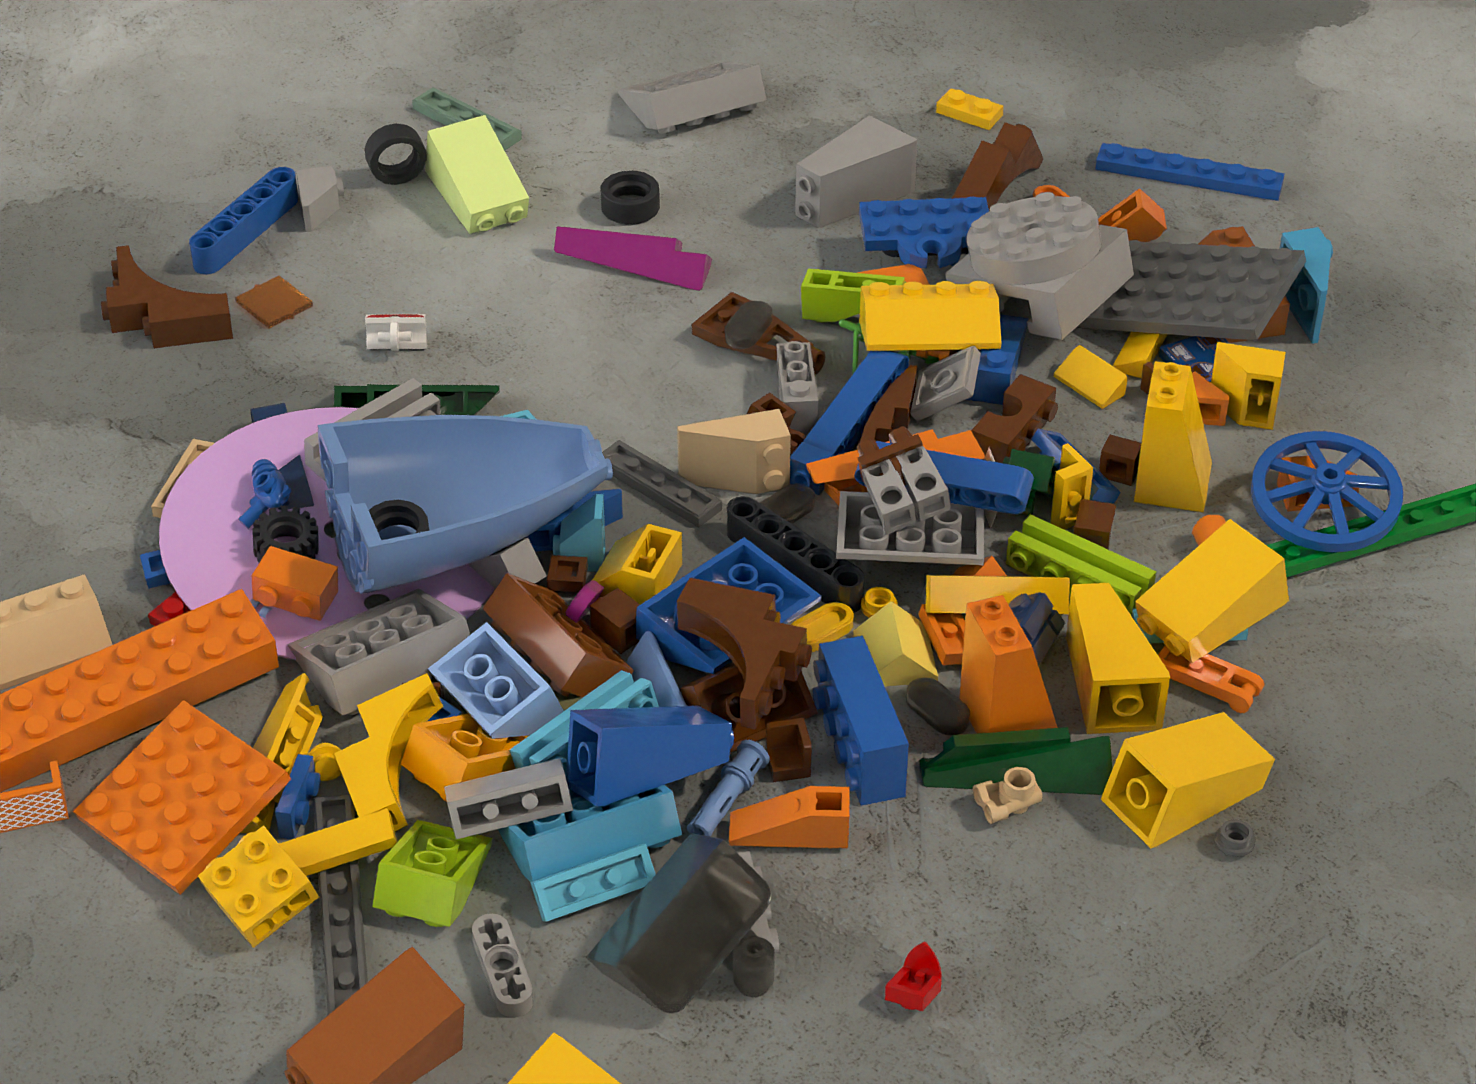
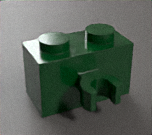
(1043, 471)

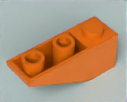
(796, 819)

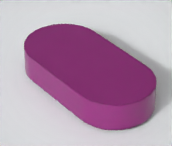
(581, 604)

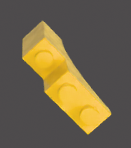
(374, 764)

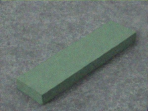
(451, 110)

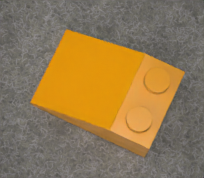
(455, 752)

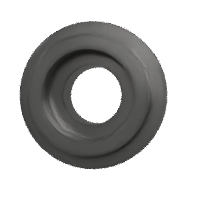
(1235, 838)

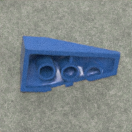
(999, 366)

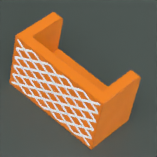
(34, 804)

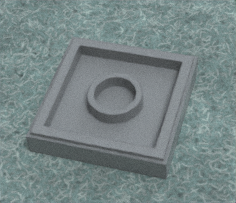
(945, 383)

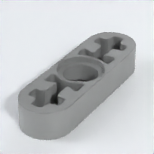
(497, 979)

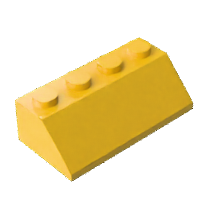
(930, 316)

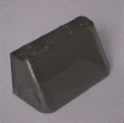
(683, 924)

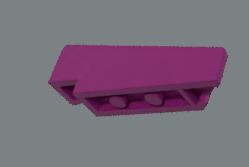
(636, 253)

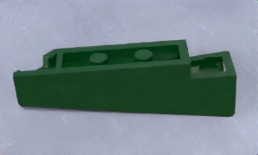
(453, 398)

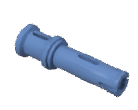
(735, 779)

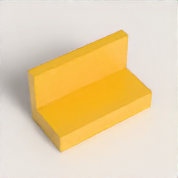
(1070, 486)

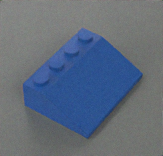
(737, 566)

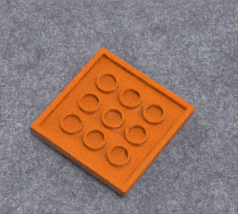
(182, 796)

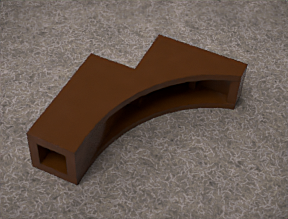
(1000, 163)

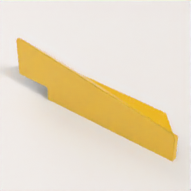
(286, 735)

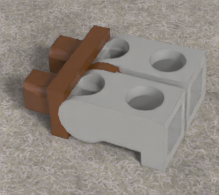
(901, 465)

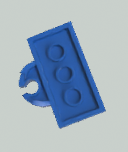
(920, 227)

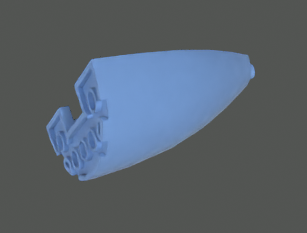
(471, 475)

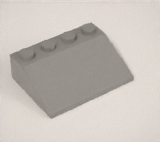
(695, 95)
(944, 538)
(379, 649)

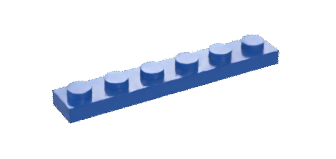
(1190, 171)

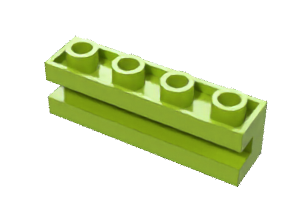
(1054, 552)

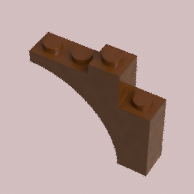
(163, 312)
(751, 634)

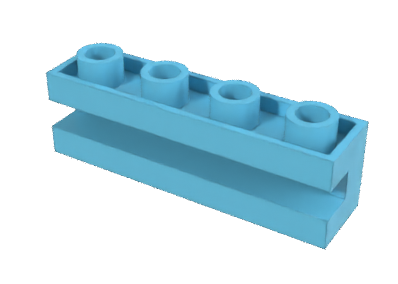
(552, 739)

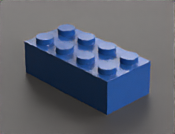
(861, 721)

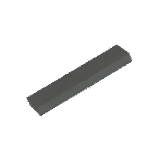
(662, 484)

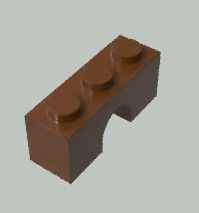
(1025, 409)

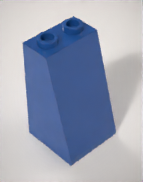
(641, 748)

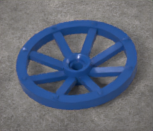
(1328, 486)

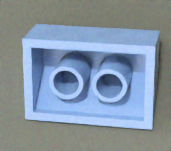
(496, 685)

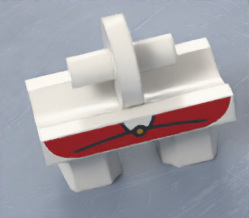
(396, 331)

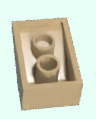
(736, 453)

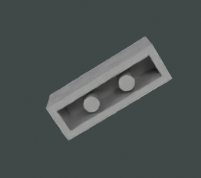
(508, 798)

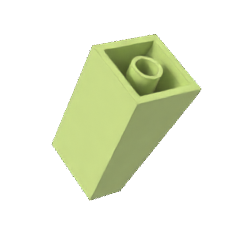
(475, 175)

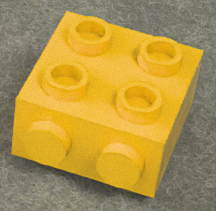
(258, 886)

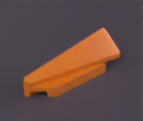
(840, 469)

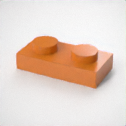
(945, 633)

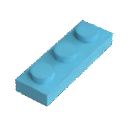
(593, 882)

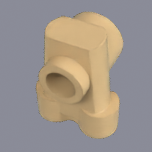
(1009, 796)

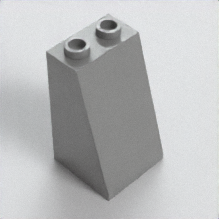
(855, 167)

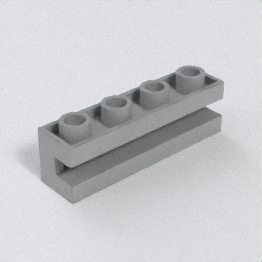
(399, 402)

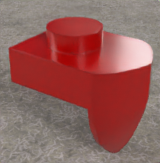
(917, 980)

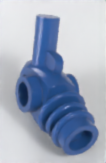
(269, 491)

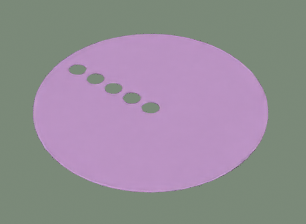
(212, 552)

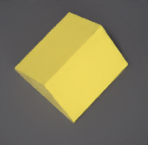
(898, 646)

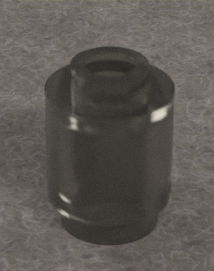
(753, 966)

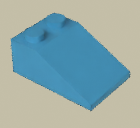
(1310, 287)

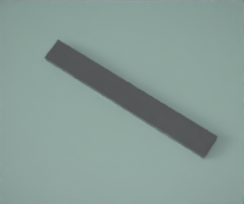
(340, 911)

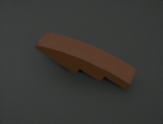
(893, 407)

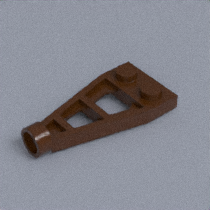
(712, 329)

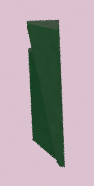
(1047, 753)

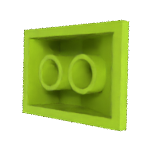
(429, 873)

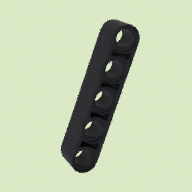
(796, 551)

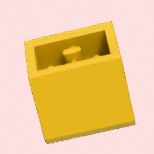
(1251, 380)
(642, 563)

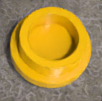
(325, 761)

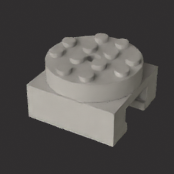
(1047, 254)

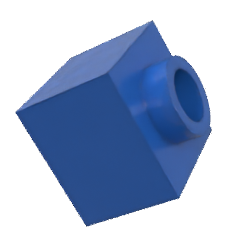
(798, 472)

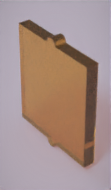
(274, 301)

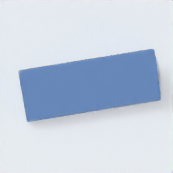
(651, 665)

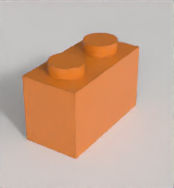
(295, 583)

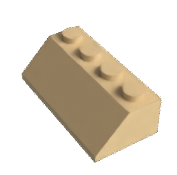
(49, 630)

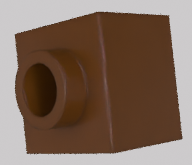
(1120, 459)

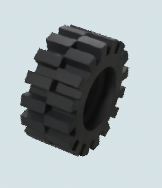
(286, 524)

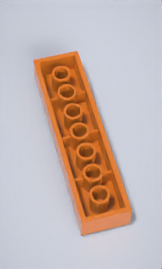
(131, 685)

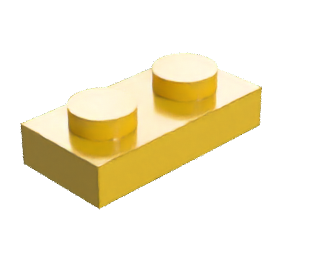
(969, 109)

